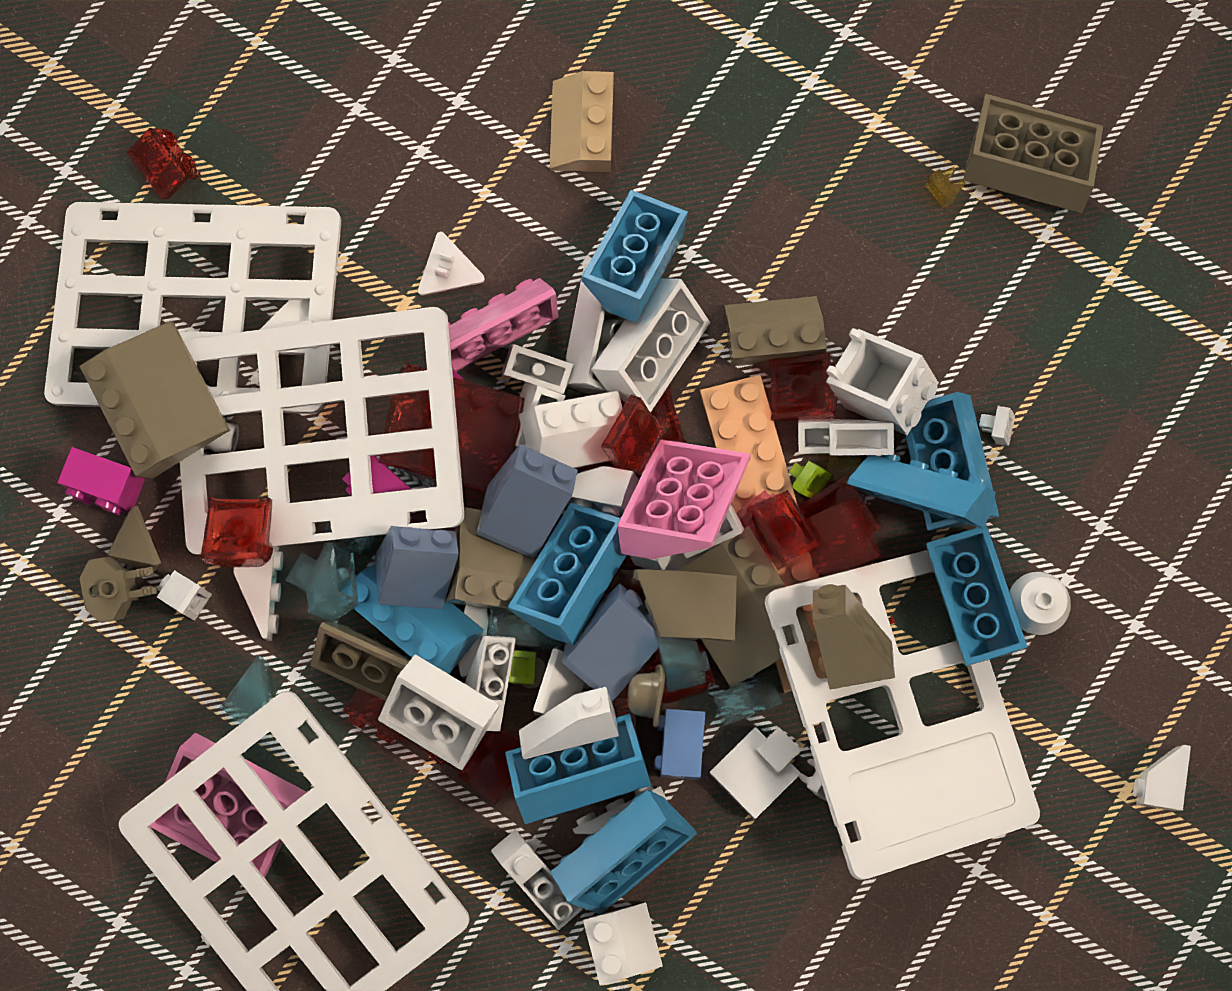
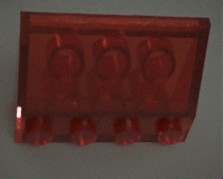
(485, 427)

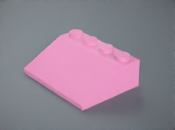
(501, 322)
(680, 500)
(227, 804)

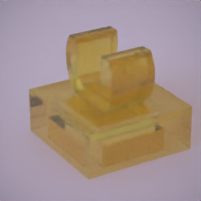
(942, 188)

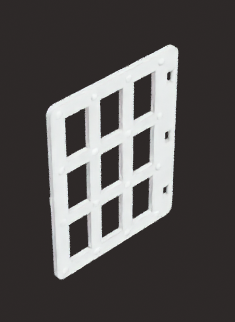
(175, 224)
(363, 512)
(345, 793)

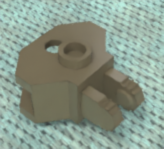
(111, 588)

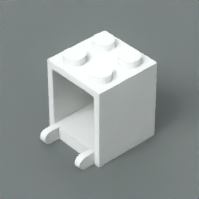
(882, 381)

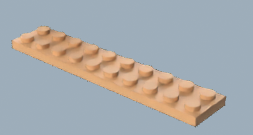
(742, 423)

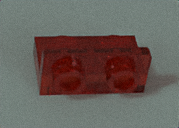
(162, 161)
(634, 436)
(366, 709)
(488, 767)

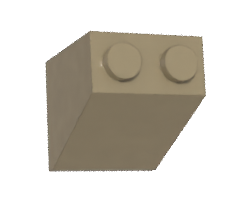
(850, 639)

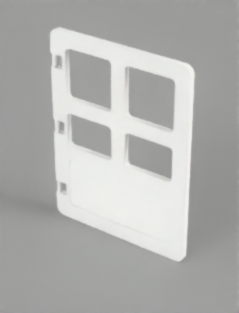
(928, 784)

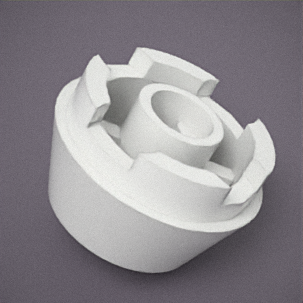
(1040, 602)

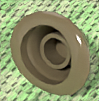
(646, 694)

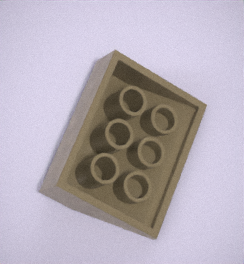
(1034, 153)
(154, 400)
(485, 571)
(755, 639)

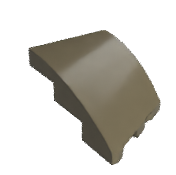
(690, 603)

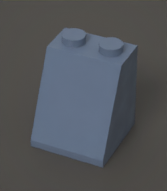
(525, 501)
(415, 567)
(613, 642)

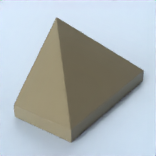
(134, 543)

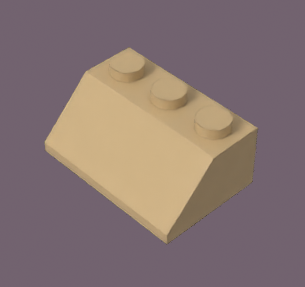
(582, 122)

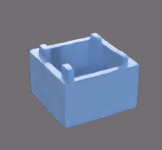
(681, 744)

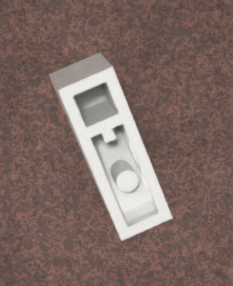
(573, 723)

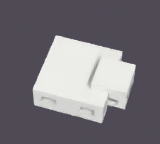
(758, 770)

